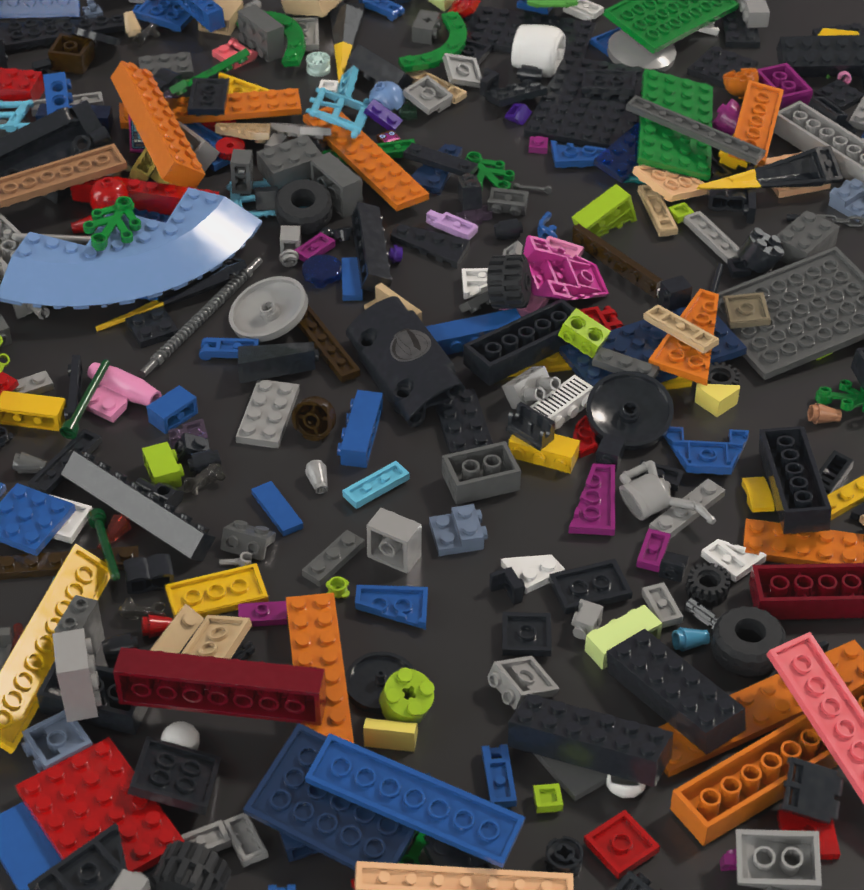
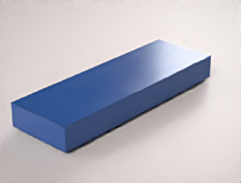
(351, 280)
(277, 508)

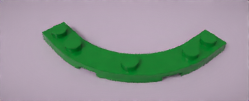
(295, 39)
(454, 45)
(225, 66)

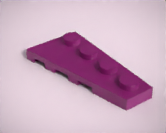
(597, 503)

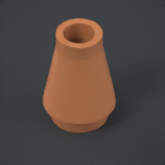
(821, 413)

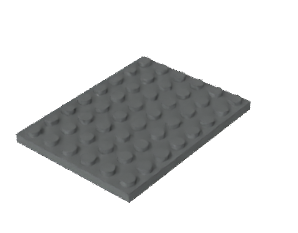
(812, 311)

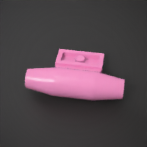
(117, 390)

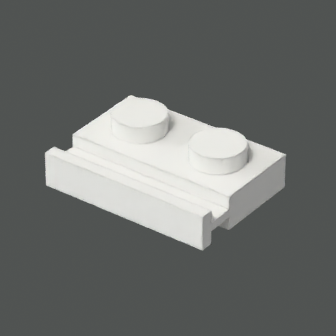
(585, 10)

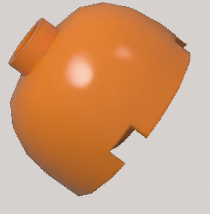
(737, 82)

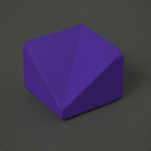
(518, 113)

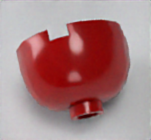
(106, 191)

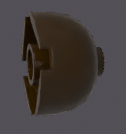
(314, 418)

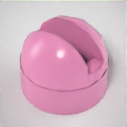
(847, 79)

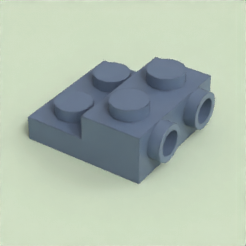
(848, 198)
(458, 531)
(54, 741)

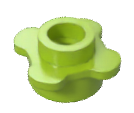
(338, 586)

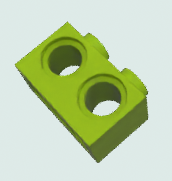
(584, 333)

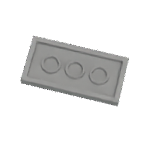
(267, 413)

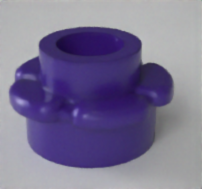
(395, 254)

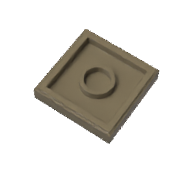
(746, 310)

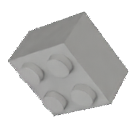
(394, 540)

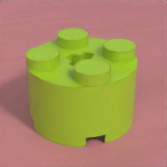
(409, 684)

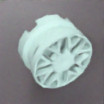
(318, 64)

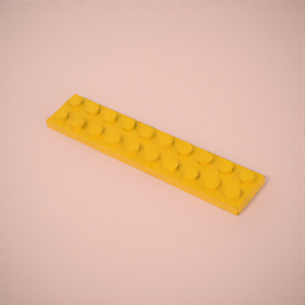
(34, 652)

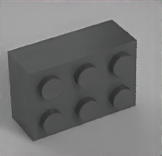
(261, 33)
(287, 161)
(340, 182)
(807, 237)
(481, 472)

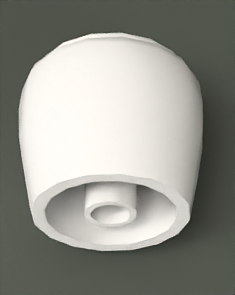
(538, 47)

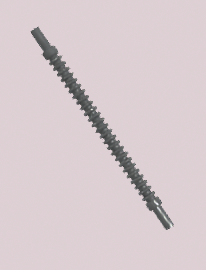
(199, 318)

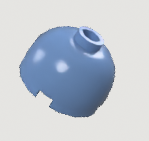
(388, 94)

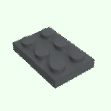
(179, 63)

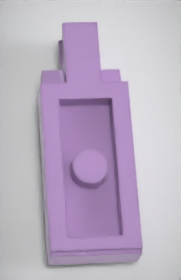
(452, 224)

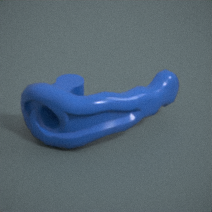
(543, 231)

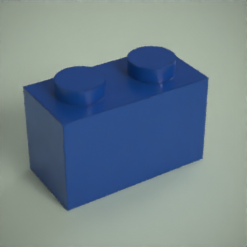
(172, 409)

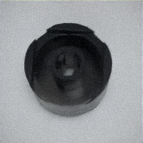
(761, 251)

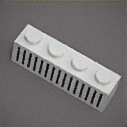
(564, 402)

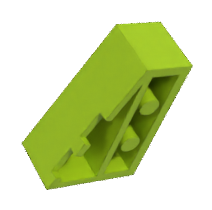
(607, 211)

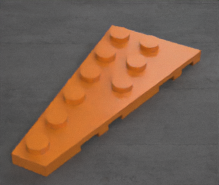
(678, 357)

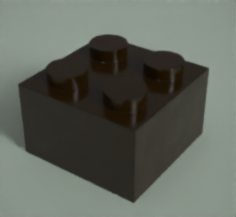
(71, 53)

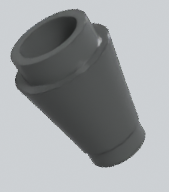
(27, 464)

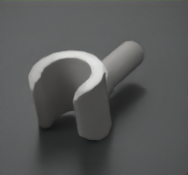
(244, 559)

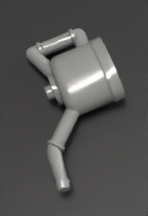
(652, 494)

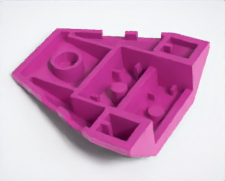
(561, 275)

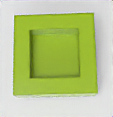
(679, 211)
(548, 798)

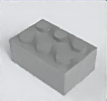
(76, 674)

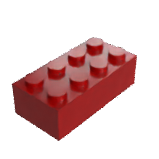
(20, 84)

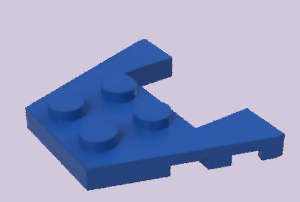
(707, 456)

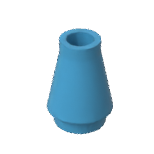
(687, 638)

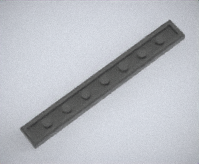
(696, 130)

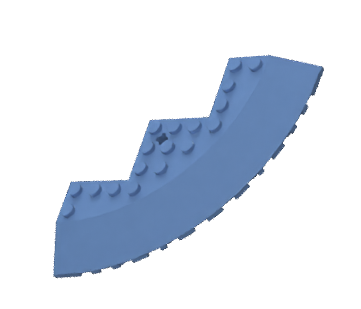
(161, 257)

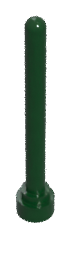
(71, 427)
(97, 520)

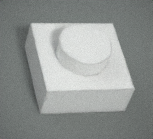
(331, 85)

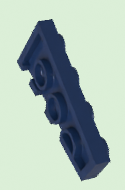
(434, 179)

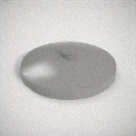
(626, 51)
(268, 308)

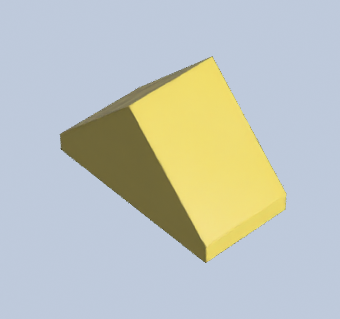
(717, 397)

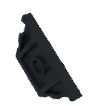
(89, 867)

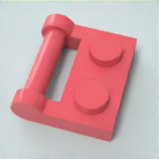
(227, 50)

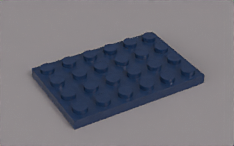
(319, 817)

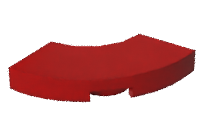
(586, 436)

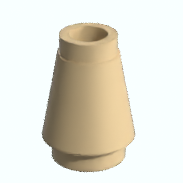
(131, 23)

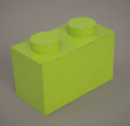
(162, 464)

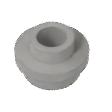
(289, 258)

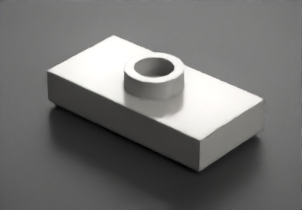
(245, 839)

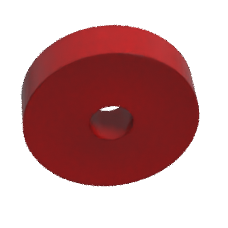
(226, 146)

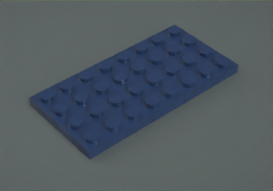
(640, 341)

